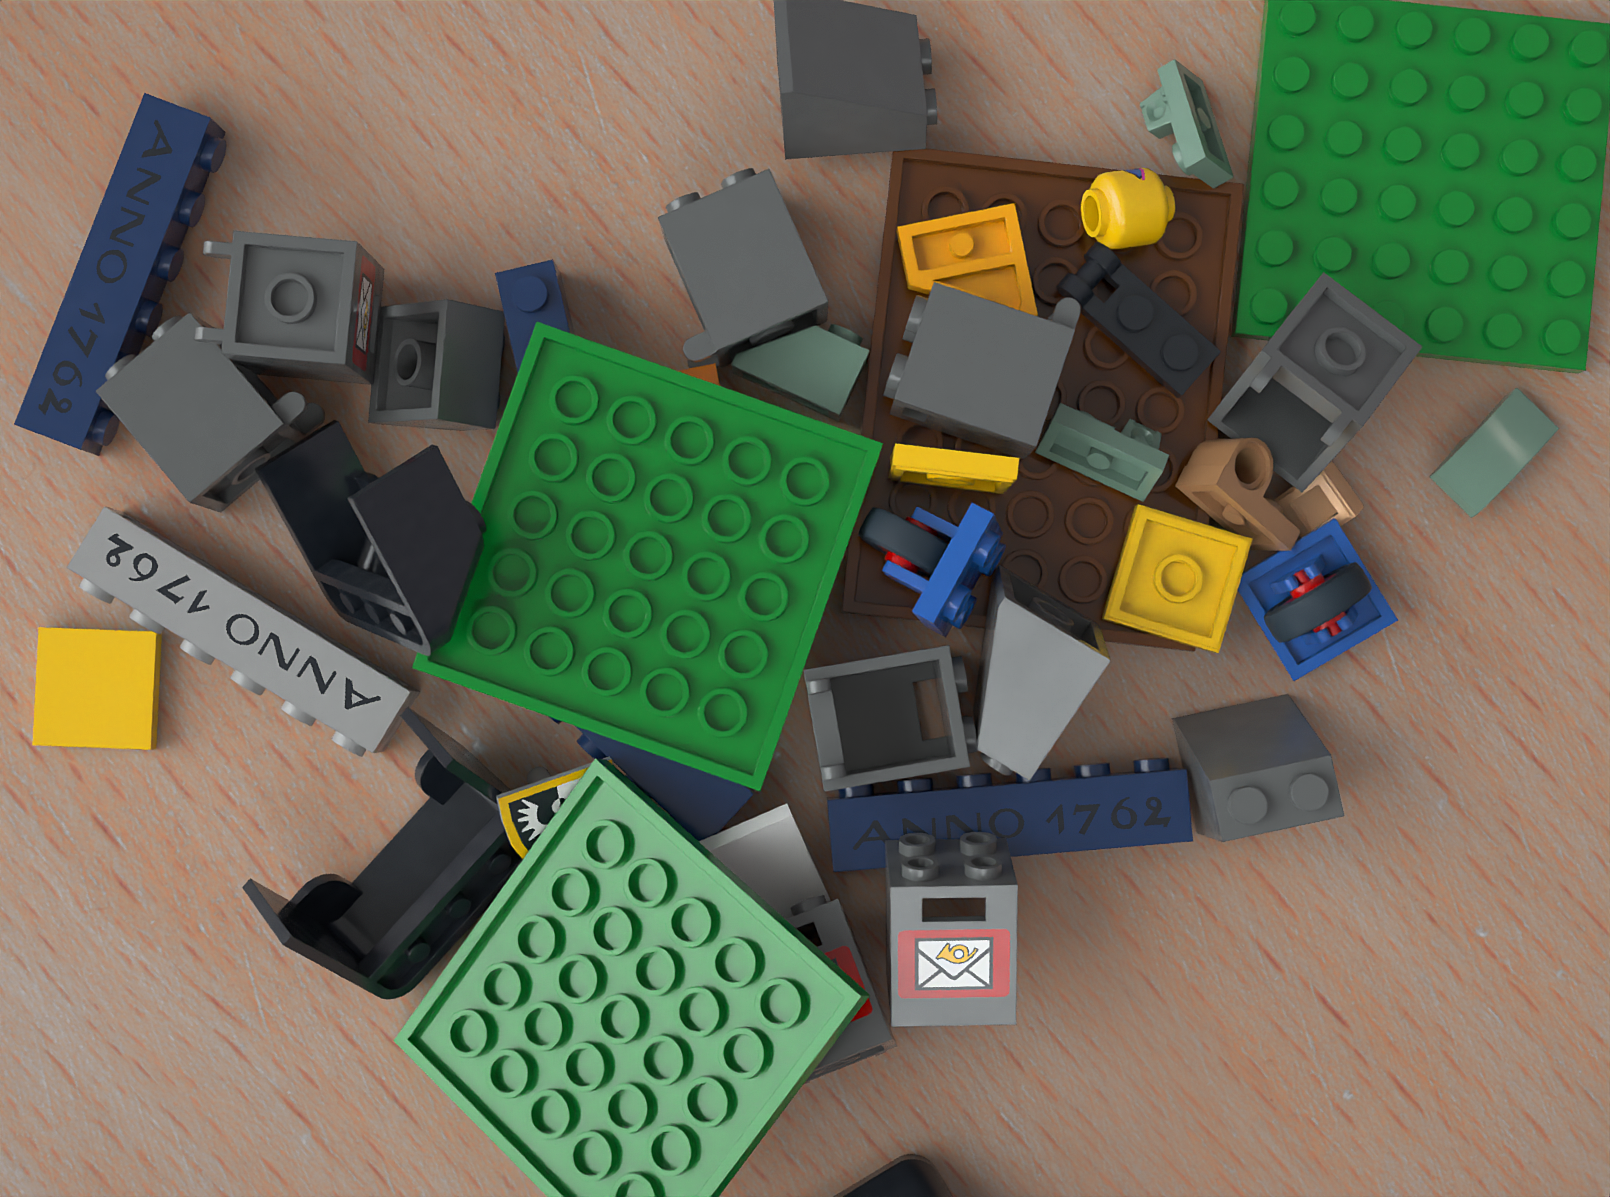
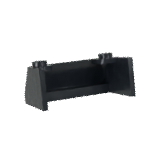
(385, 548)
(417, 891)

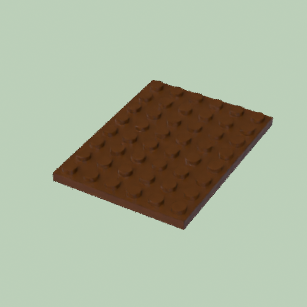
(1055, 522)

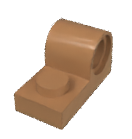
(1230, 483)

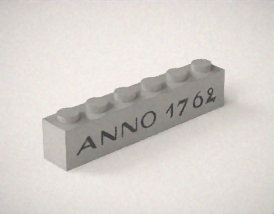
(243, 631)

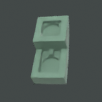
(1494, 452)

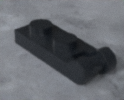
(1139, 321)

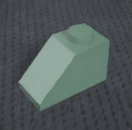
(808, 367)

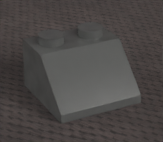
(438, 366)

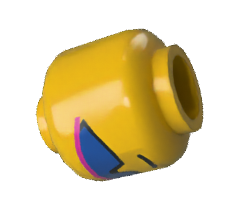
(1127, 208)

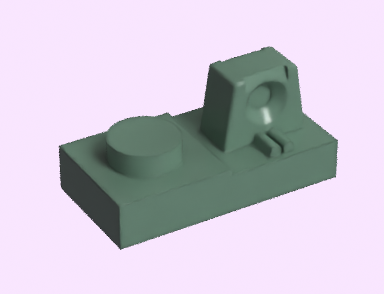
(1185, 110)
(1120, 460)

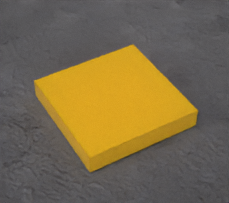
(952, 468)
(1177, 578)
(97, 688)

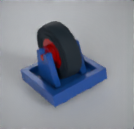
(953, 568)
(1315, 599)

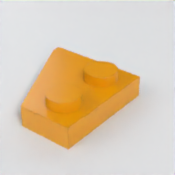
(971, 253)

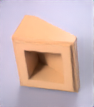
(1321, 501)

